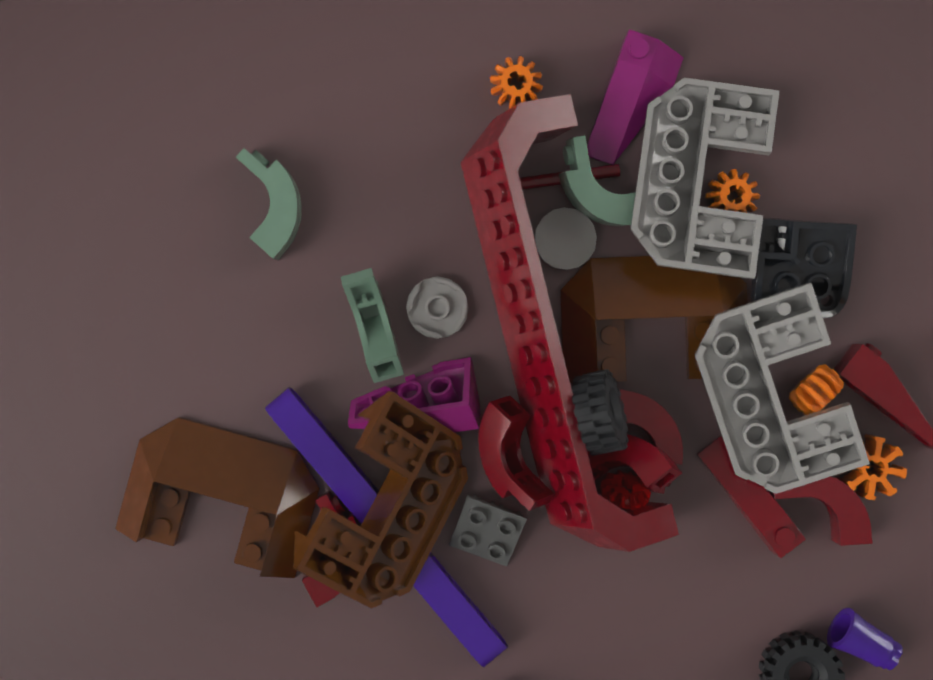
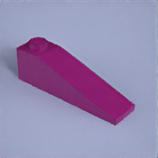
(640, 75)
(444, 394)

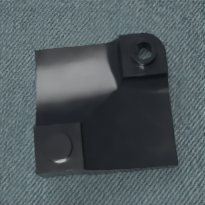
(805, 253)

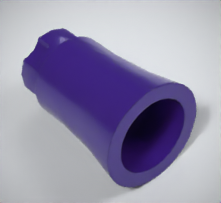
(863, 640)

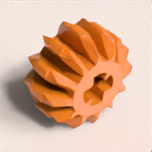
(519, 72)
(731, 183)
(816, 390)

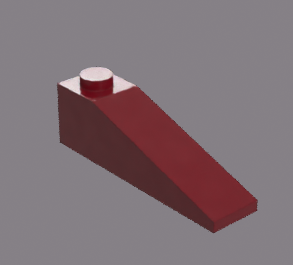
(877, 383)
(753, 501)

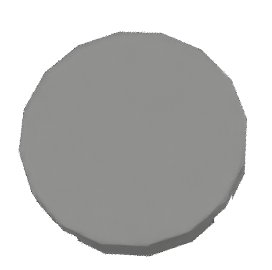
(565, 238)
(437, 307)

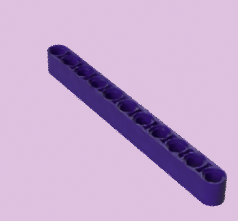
(358, 495)

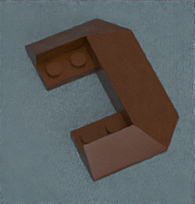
(637, 288)
(227, 467)
(406, 516)

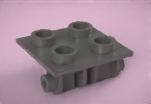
(487, 530)

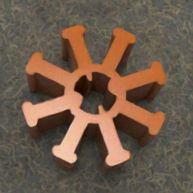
(877, 477)

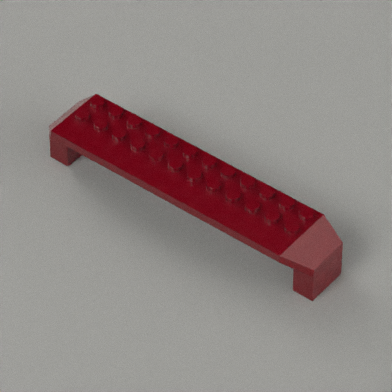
(532, 333)

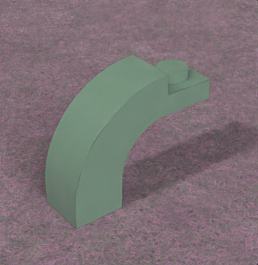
(587, 194)
(285, 208)
(373, 325)

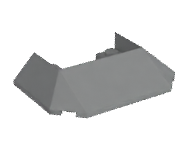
(672, 170)
(746, 403)

